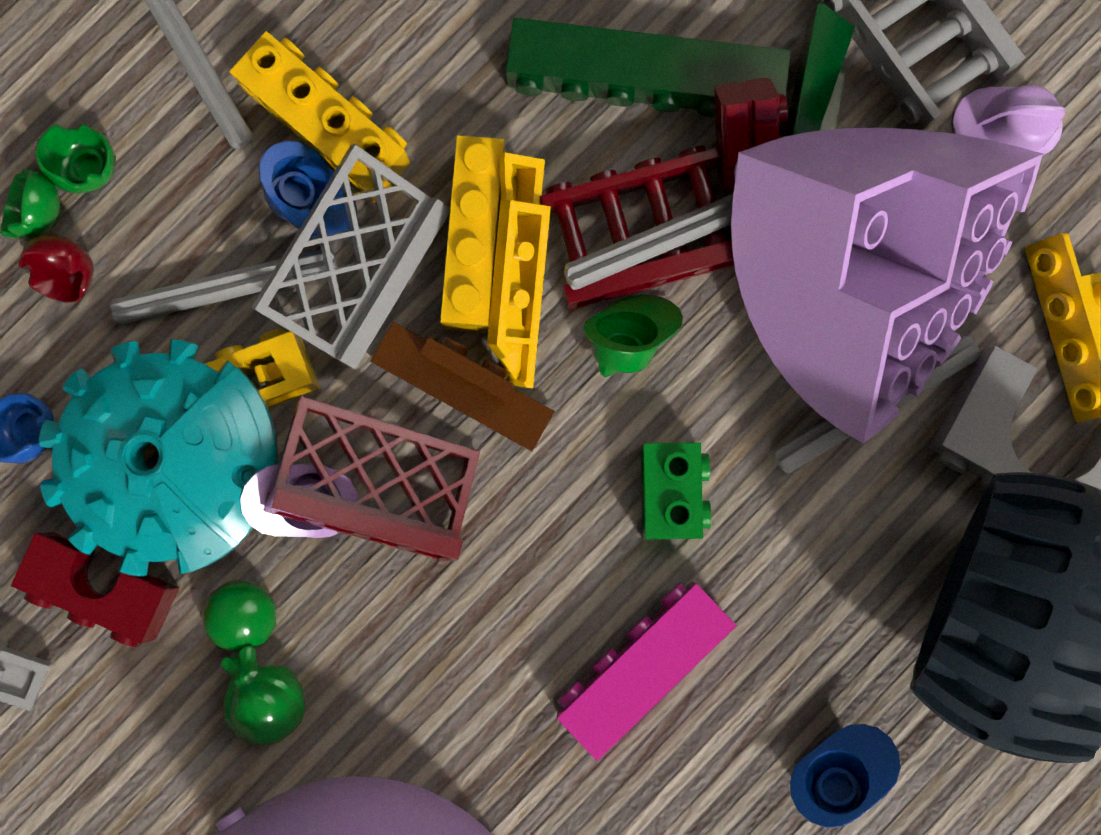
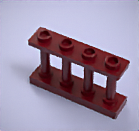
(648, 174)

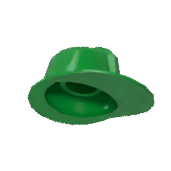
(630, 332)

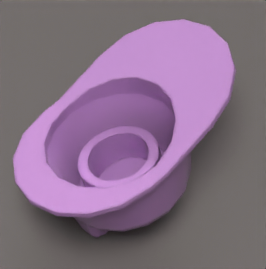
(1011, 115)
(301, 475)

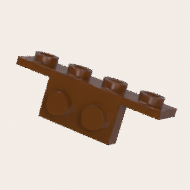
(463, 384)

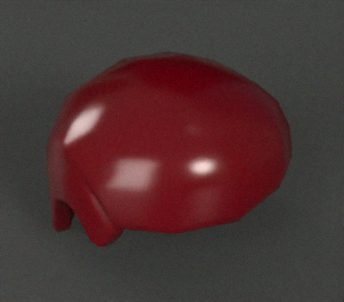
(57, 267)

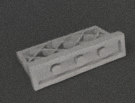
(387, 278)

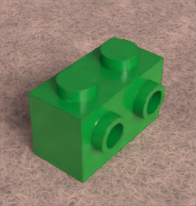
(673, 491)

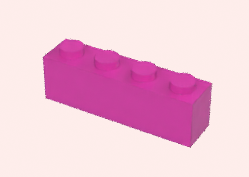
(644, 669)

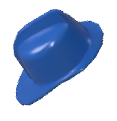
(293, 182)
(845, 776)

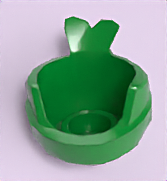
(261, 702)

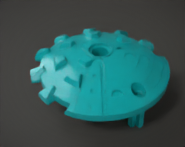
(209, 442)

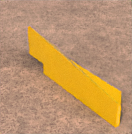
(519, 267)

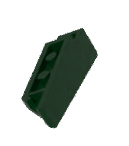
(819, 78)

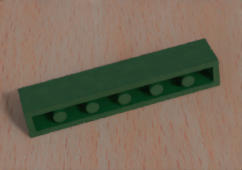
(633, 65)

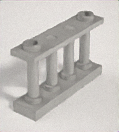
(971, 20)

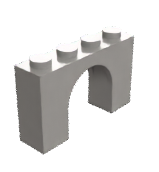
(979, 422)

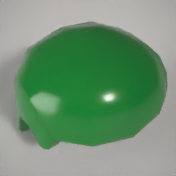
(75, 158)
(30, 206)
(239, 615)

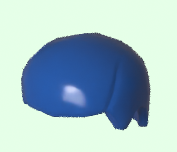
(21, 426)

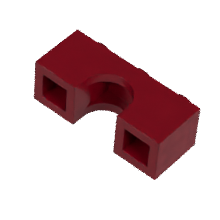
(58, 576)

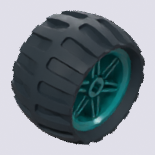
(1020, 623)

